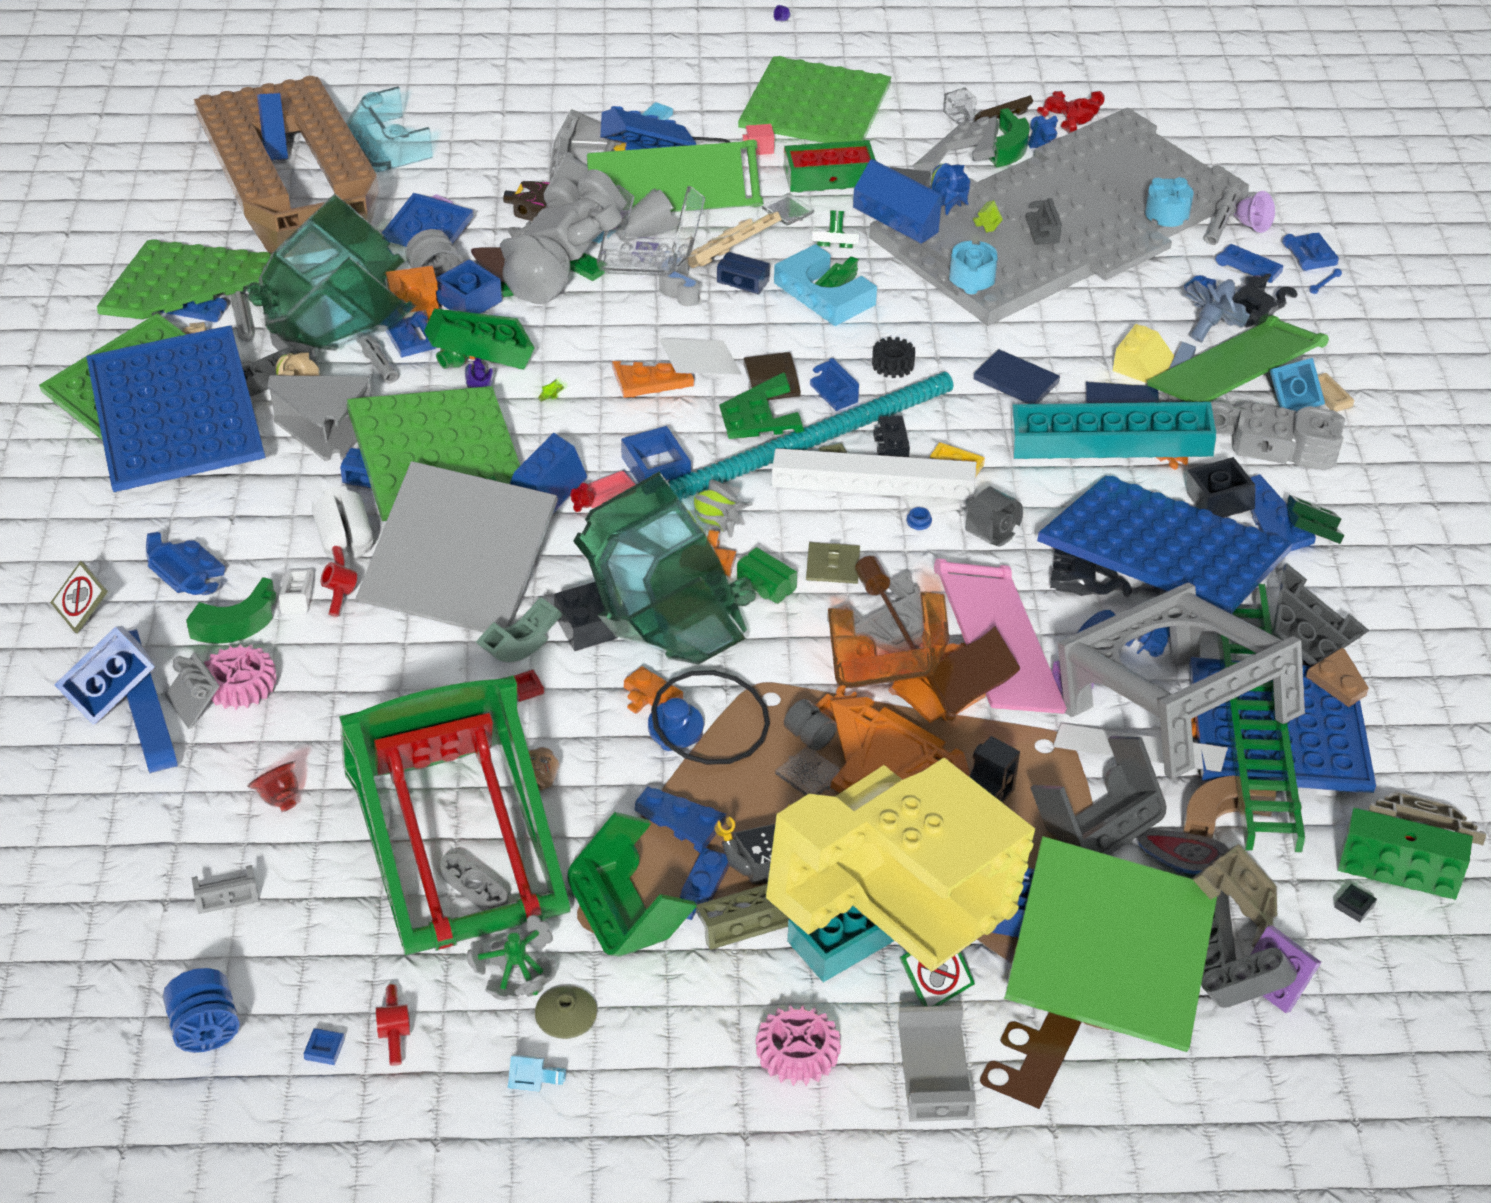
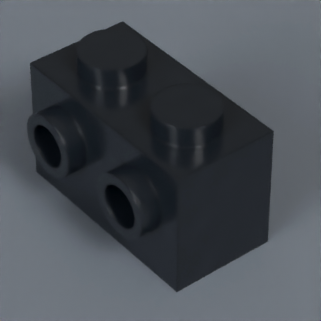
(891, 437)

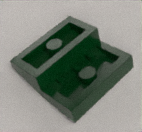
(1314, 519)

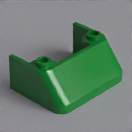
(609, 898)

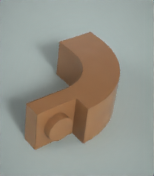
(1215, 800)

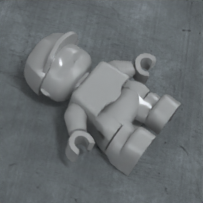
(561, 232)

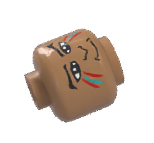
(544, 766)

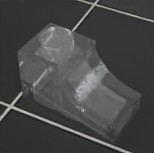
(960, 105)

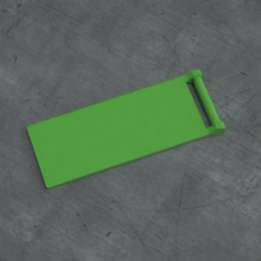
(708, 168)
(1237, 361)

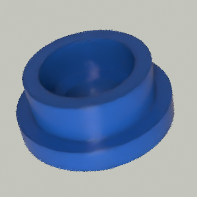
(919, 518)

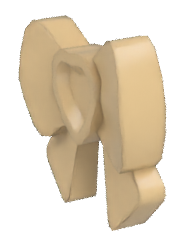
(194, 327)

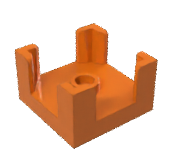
(416, 286)

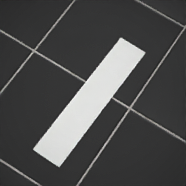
(1096, 741)

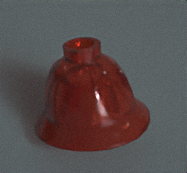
(278, 786)

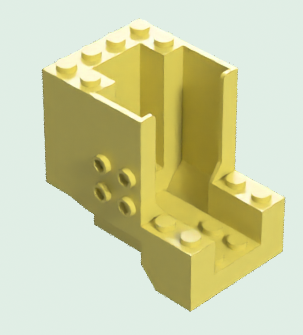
(915, 855)

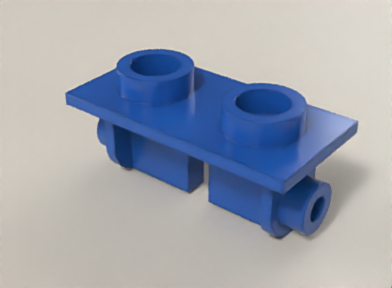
(1154, 641)

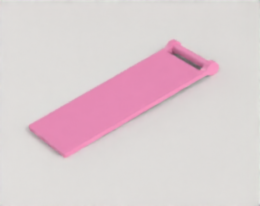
(992, 602)

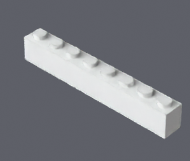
(873, 474)

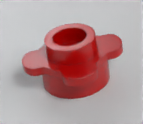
(582, 497)

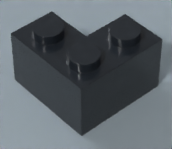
(995, 767)

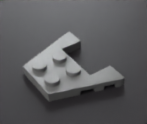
(882, 626)

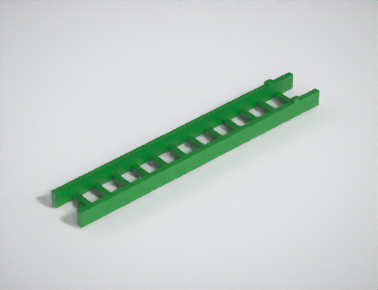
(1282, 744)

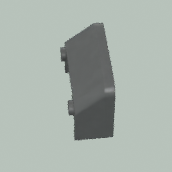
(1128, 811)

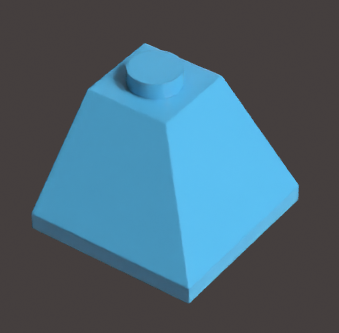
(1297, 385)

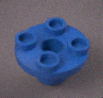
(679, 723)

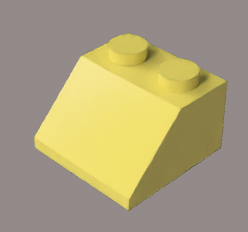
(1142, 354)

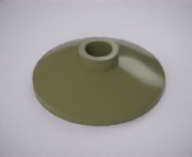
(565, 1021)

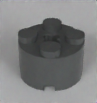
(993, 516)

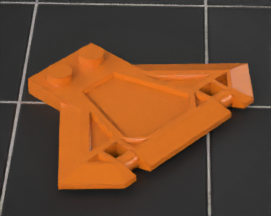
(884, 741)

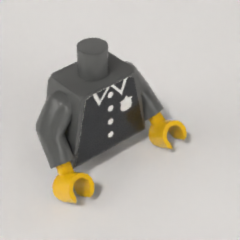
(748, 850)

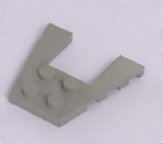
(966, 134)

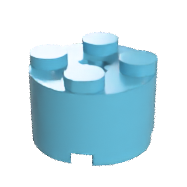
(1169, 201)
(973, 266)

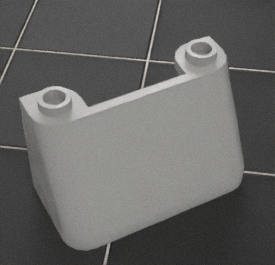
(572, 144)

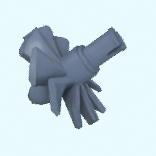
(1215, 305)

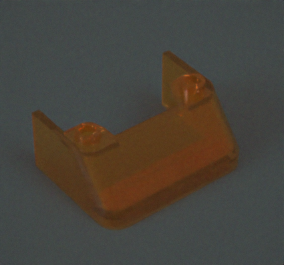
(857, 658)

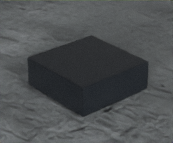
(1355, 903)

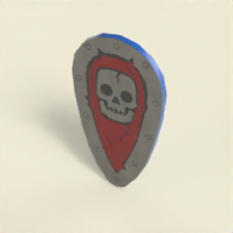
(1181, 850)

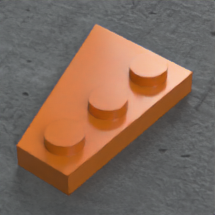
(643, 380)

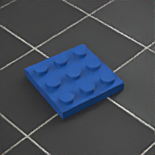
(427, 213)

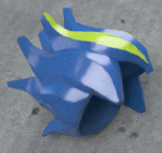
(951, 183)

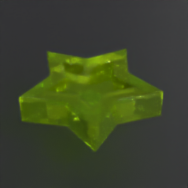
(550, 391)

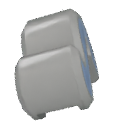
(680, 286)

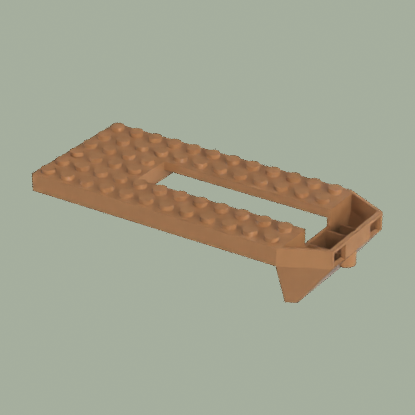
(235, 132)

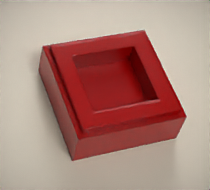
(528, 685)

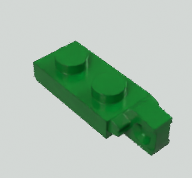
(839, 274)

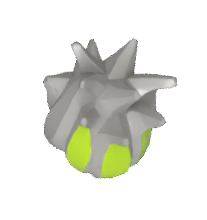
(720, 506)

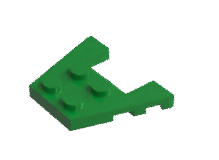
(750, 412)

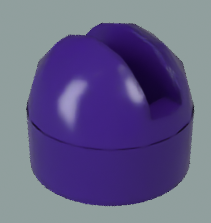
(781, 13)

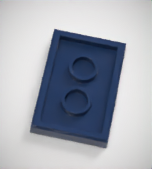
(1016, 377)
(1119, 393)

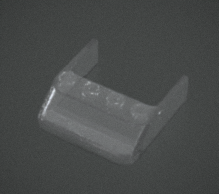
(646, 254)

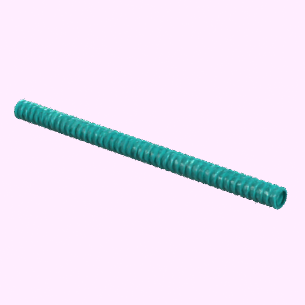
(813, 434)

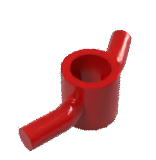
(339, 579)
(392, 1023)

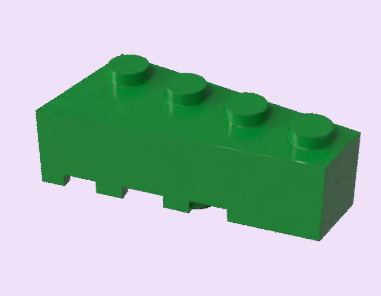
(480, 336)

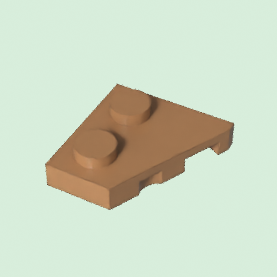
(1339, 678)

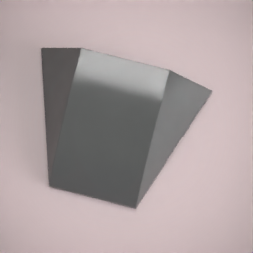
(1311, 620)

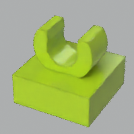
(988, 217)

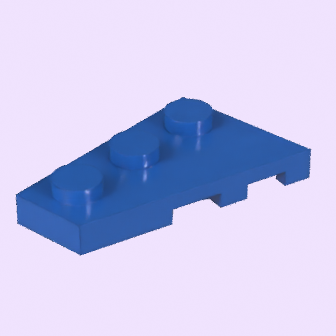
(682, 816)

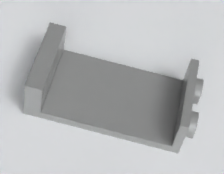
(935, 1064)

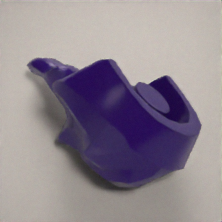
(477, 376)

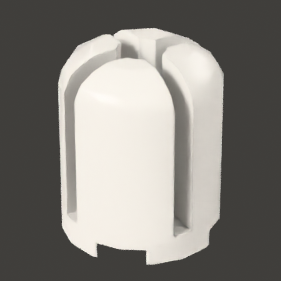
(351, 514)

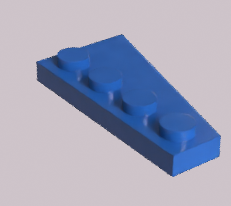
(1273, 516)

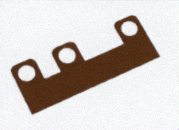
(1044, 1057)

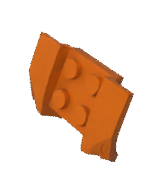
(922, 696)

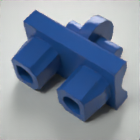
(1042, 131)

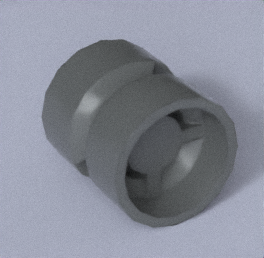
(811, 724)

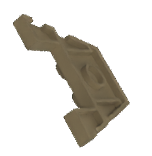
(1429, 812)
(1247, 885)

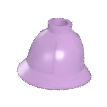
(1256, 211)

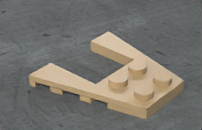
(730, 237)

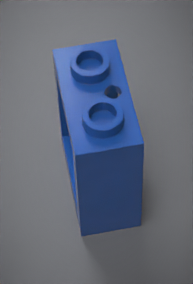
(652, 443)

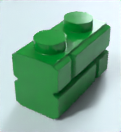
(767, 575)

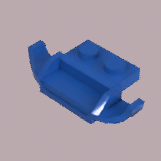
(183, 565)

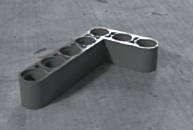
(258, 372)
(1243, 979)

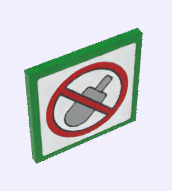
(942, 983)

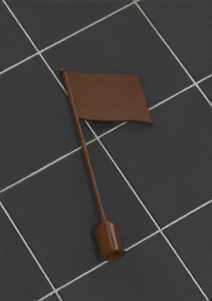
(965, 672)

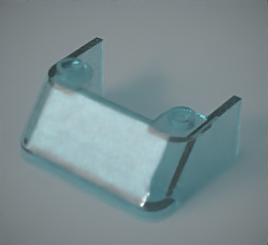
(391, 145)

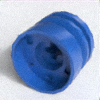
(200, 1010)

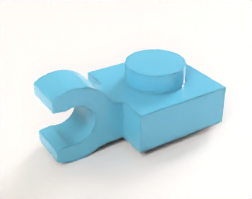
(529, 1073)

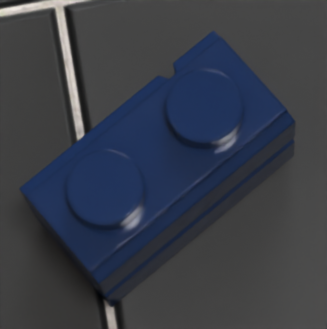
(743, 272)

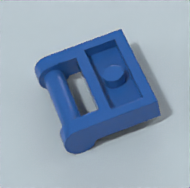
(1317, 251)
(405, 338)

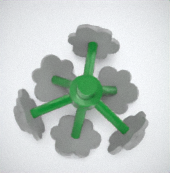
(511, 954)

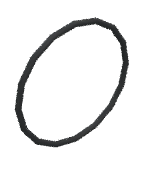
(699, 759)

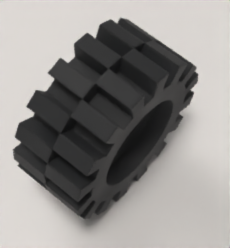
(893, 357)

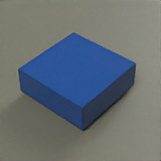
(324, 1046)

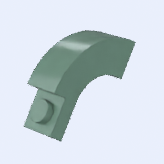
(524, 636)

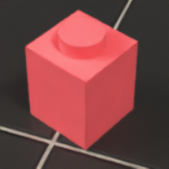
(764, 136)

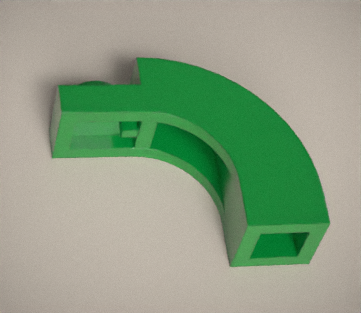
(1014, 143)
(234, 622)

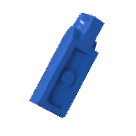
(705, 878)

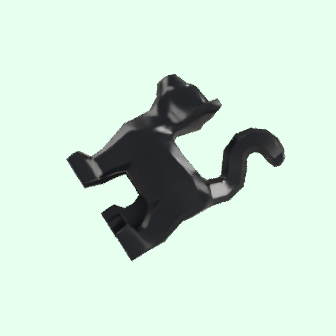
(1258, 302)
(1082, 576)

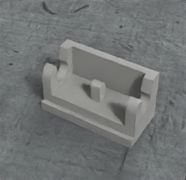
(225, 893)

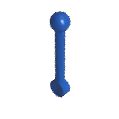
(1314, 289)

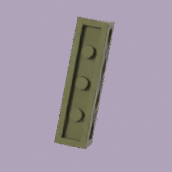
(737, 922)

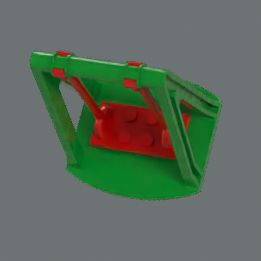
(437, 729)

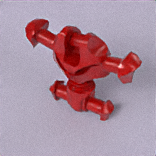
(1077, 111)

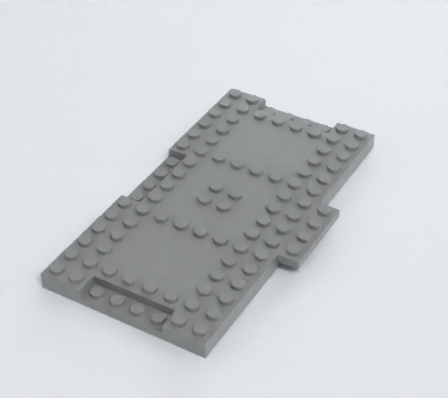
(1100, 193)

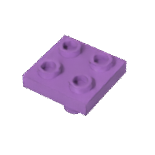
(1304, 962)

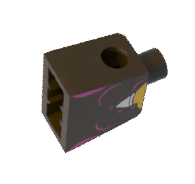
(527, 199)

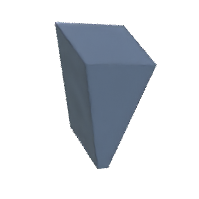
(1184, 353)

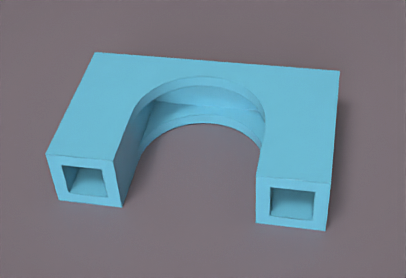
(832, 304)

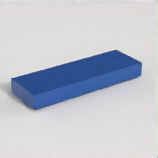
(272, 125)

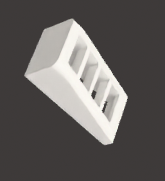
(295, 595)

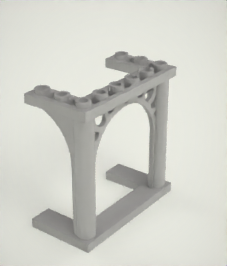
(1086, 661)

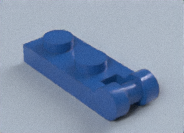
(1249, 262)
(206, 311)

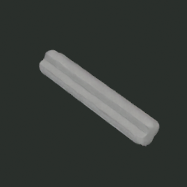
(241, 315)

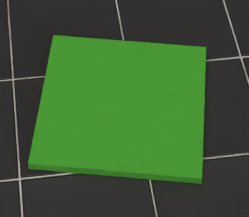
(1112, 944)

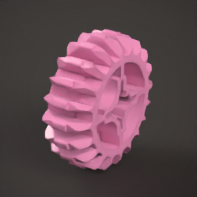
(242, 676)
(798, 1056)

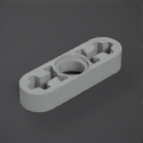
(471, 872)

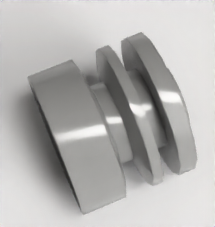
(432, 249)

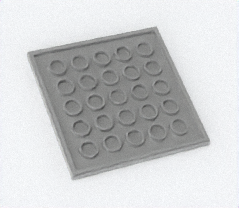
(457, 548)

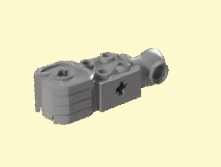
(1278, 436)

